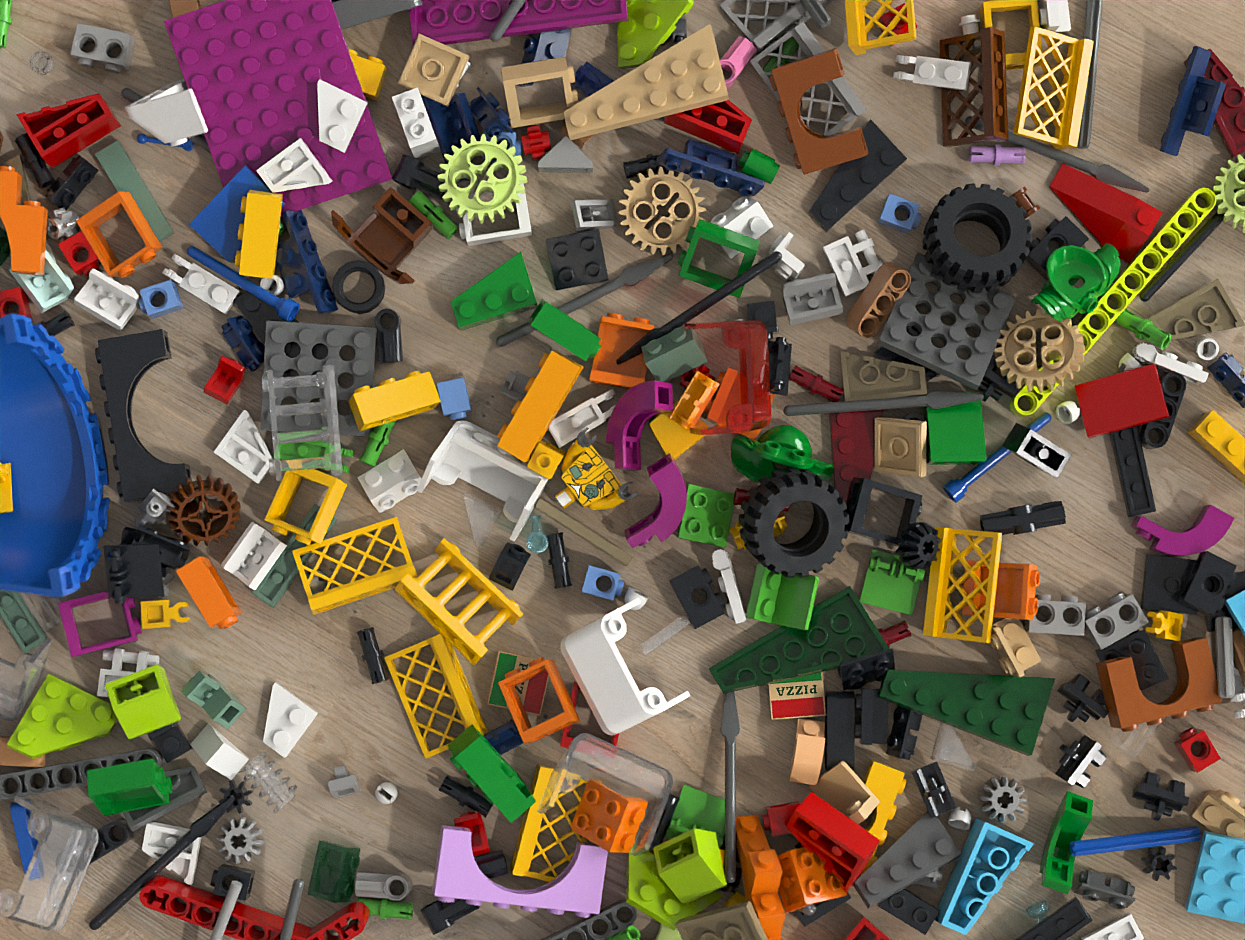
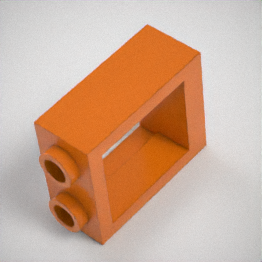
(103, 212)
(209, 593)
(515, 677)

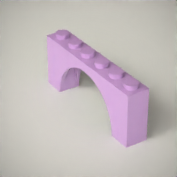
(575, 889)

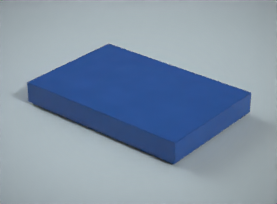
(221, 217)

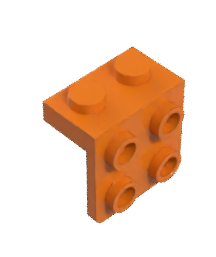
(727, 397)
(608, 817)

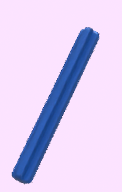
(1135, 841)

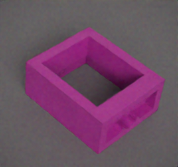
(72, 632)

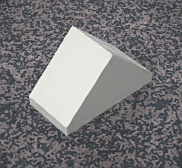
(219, 752)

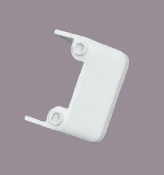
(169, 113)
(477, 459)
(606, 678)

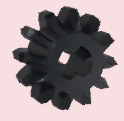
(918, 545)

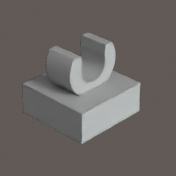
(344, 784)

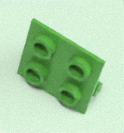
(706, 516)
(891, 583)
(698, 811)

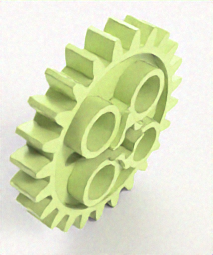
(504, 190)
(1225, 195)

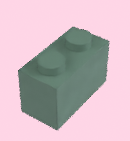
(674, 354)

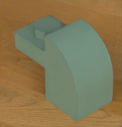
(214, 699)

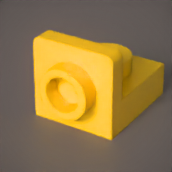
(546, 459)

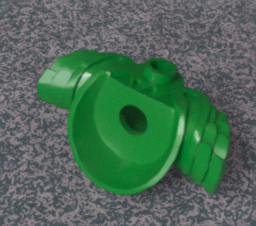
(1063, 271)
(780, 445)

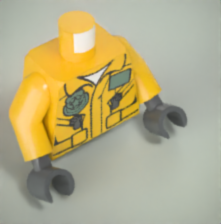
(590, 478)

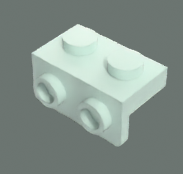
(48, 289)

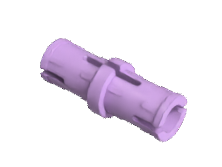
(997, 154)

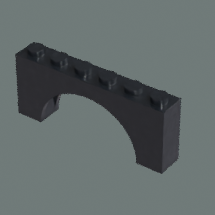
(123, 365)

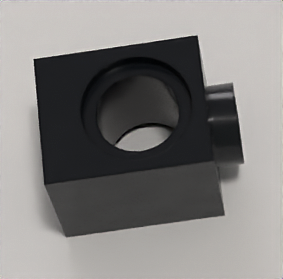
(243, 875)

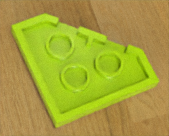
(648, 27)
(61, 719)

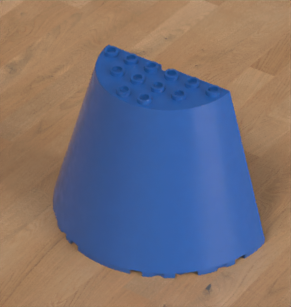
(54, 465)

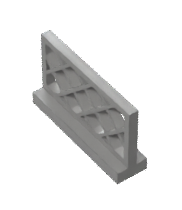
(779, 25)
(838, 86)

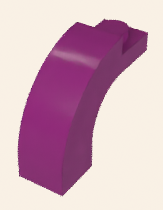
(630, 417)
(670, 507)
(1203, 534)

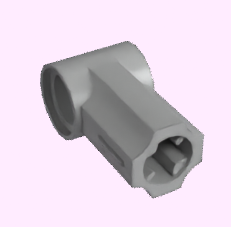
(380, 885)

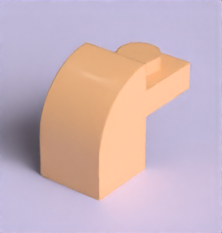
(807, 751)

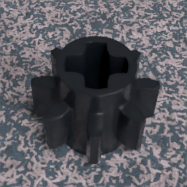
(238, 789)
(1166, 864)

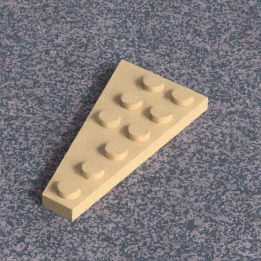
(668, 84)

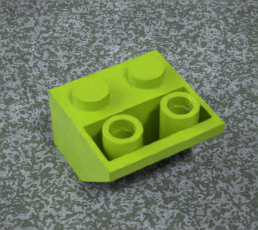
(143, 701)
(691, 864)

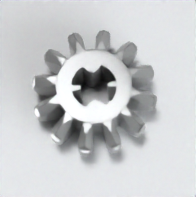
(1008, 806)
(245, 849)

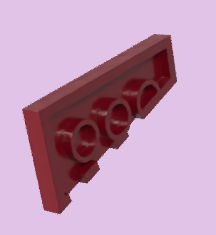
(1231, 110)
(852, 447)

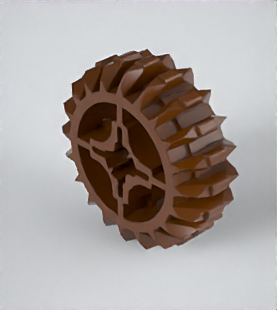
(224, 510)

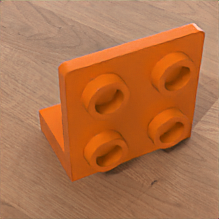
(805, 880)

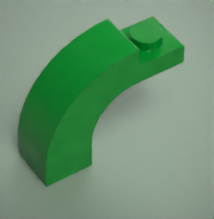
(1067, 826)

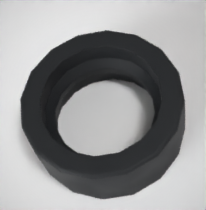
(346, 270)

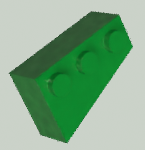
(496, 296)
(491, 773)

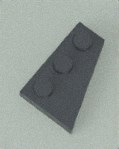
(186, 787)

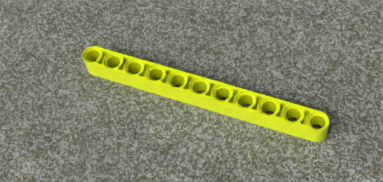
(1121, 292)

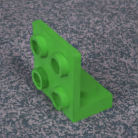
(782, 599)

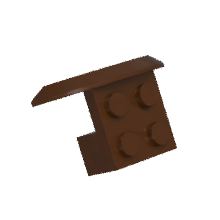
(387, 234)

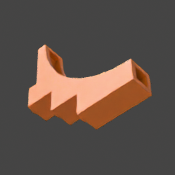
(24, 225)
(760, 874)

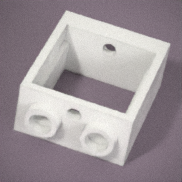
(416, 124)
(466, 230)

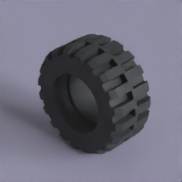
(994, 211)
(816, 545)

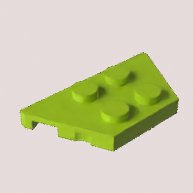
(654, 897)

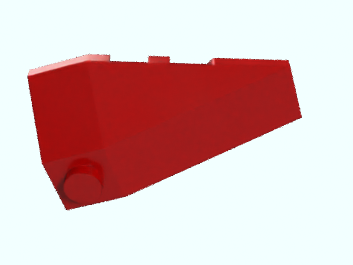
(1106, 211)

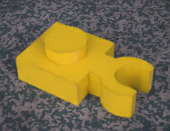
(159, 613)
(1166, 625)

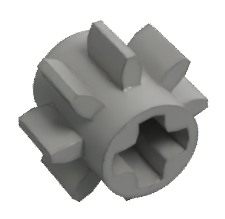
(62, 224)

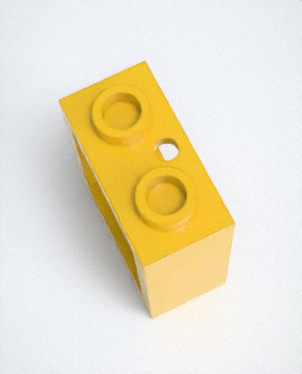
(1015, 60)
(286, 494)

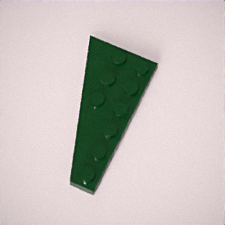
(836, 635)
(988, 706)

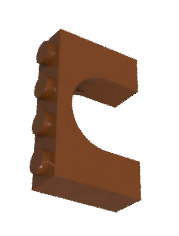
(814, 149)
(1194, 689)

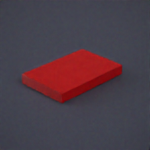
(1121, 401)

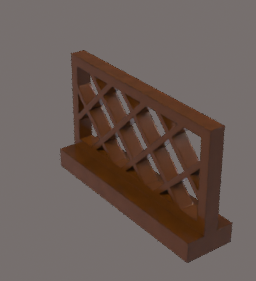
(993, 90)

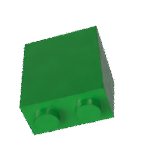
(955, 434)

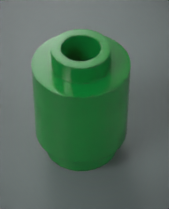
(758, 165)

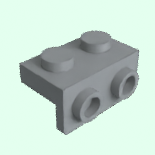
(811, 298)

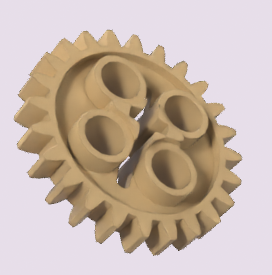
(644, 194)
(1065, 349)

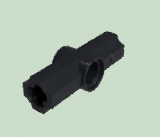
(1024, 518)

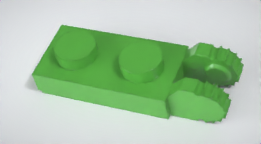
(309, 450)

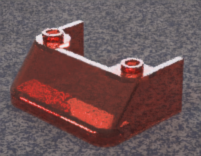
(752, 342)

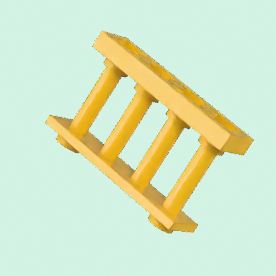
(451, 626)

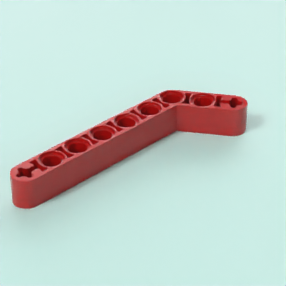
(246, 915)

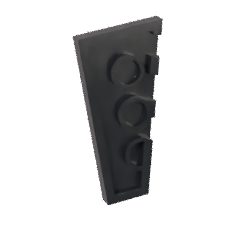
(857, 178)
(259, 312)

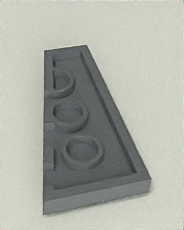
(909, 859)

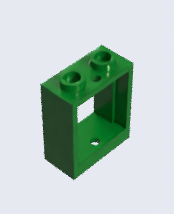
(721, 236)
(565, 330)
(128, 787)

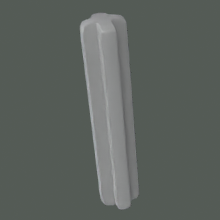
(1224, 657)

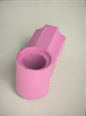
(737, 58)

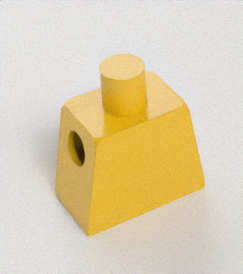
(672, 436)

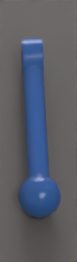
(142, 138)

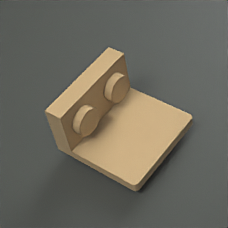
(1013, 646)
(846, 792)
(1221, 813)

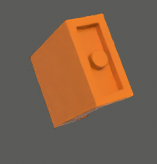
(616, 338)
(1014, 590)

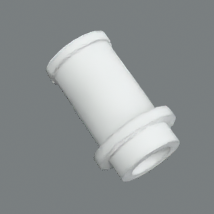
(970, 25)

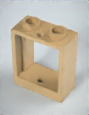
(535, 72)

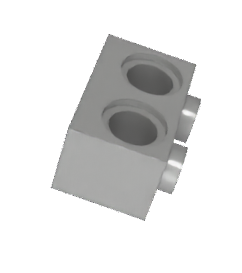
(105, 42)
(1054, 622)
(1116, 626)

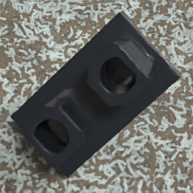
(996, 381)
(1092, 706)
(1077, 759)
(933, 789)
(1158, 799)

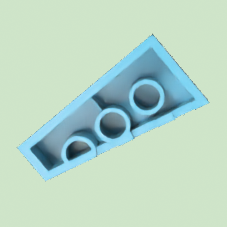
(979, 874)

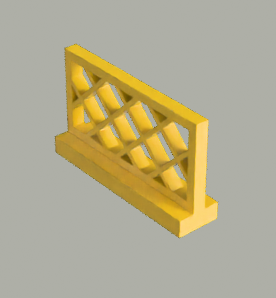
(858, 28)
(1070, 92)
(941, 585)
(360, 588)
(457, 685)
(531, 827)

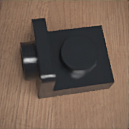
(766, 314)
(509, 566)
(170, 741)

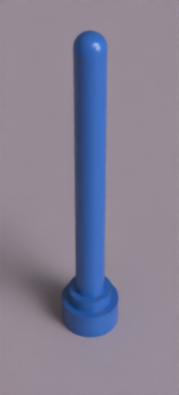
(286, 308)
(956, 488)

